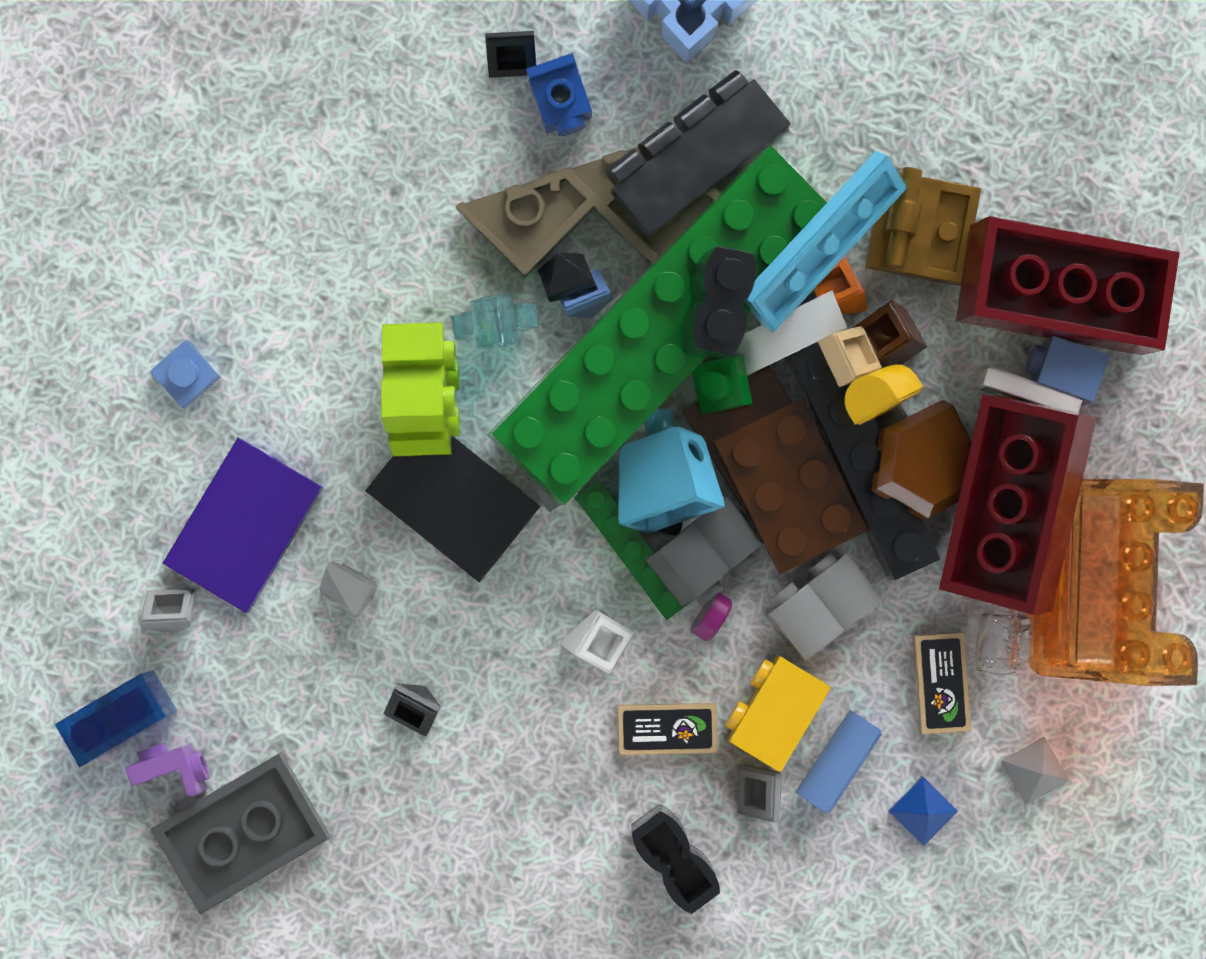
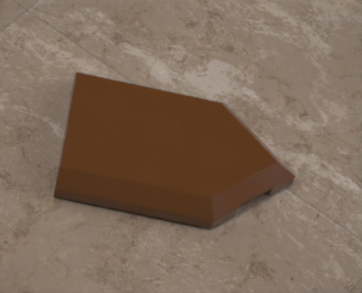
(923, 460)

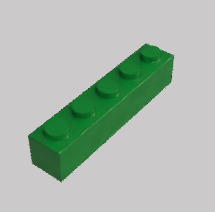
(628, 546)

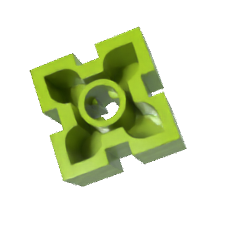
(419, 389)

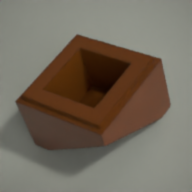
(892, 334)

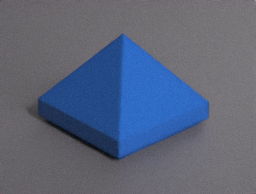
(923, 811)

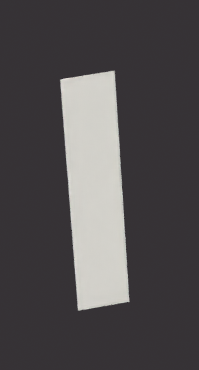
(801, 329)

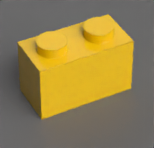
(776, 711)

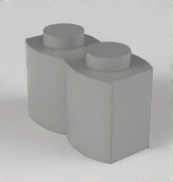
(823, 605)

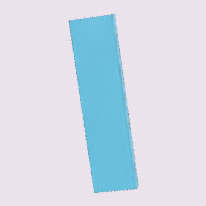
(825, 241)

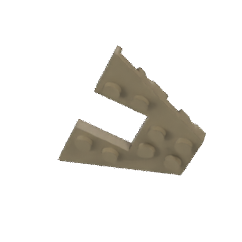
(537, 216)

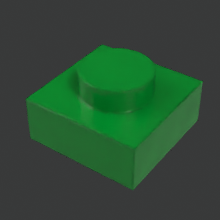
(722, 385)

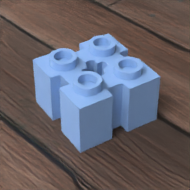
(691, 23)

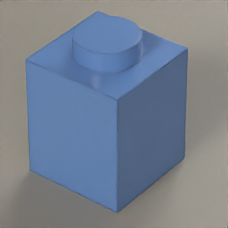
(1067, 367)

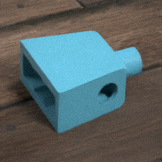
(665, 477)

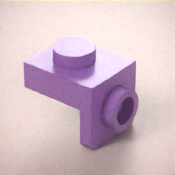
(159, 761)

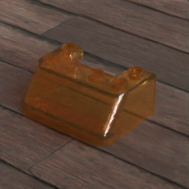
(1109, 588)

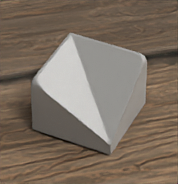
(347, 587)

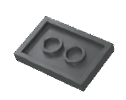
(240, 833)

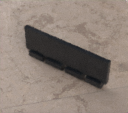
(687, 164)

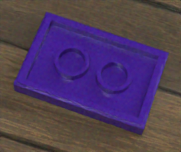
(243, 525)

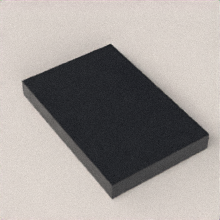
(455, 505)

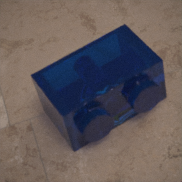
(116, 718)

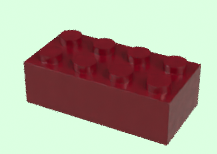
(1067, 286)
(1017, 504)

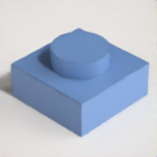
(185, 374)

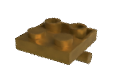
(925, 230)

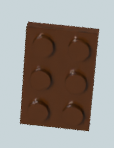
(790, 486)

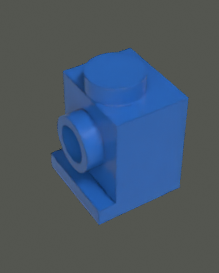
(553, 75)

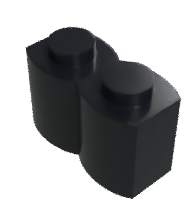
(720, 288)
(684, 868)

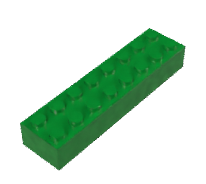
(636, 348)

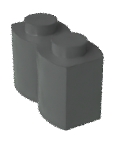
(705, 553)

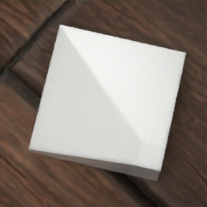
(598, 640)

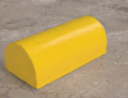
(880, 392)

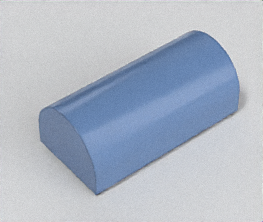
(839, 762)

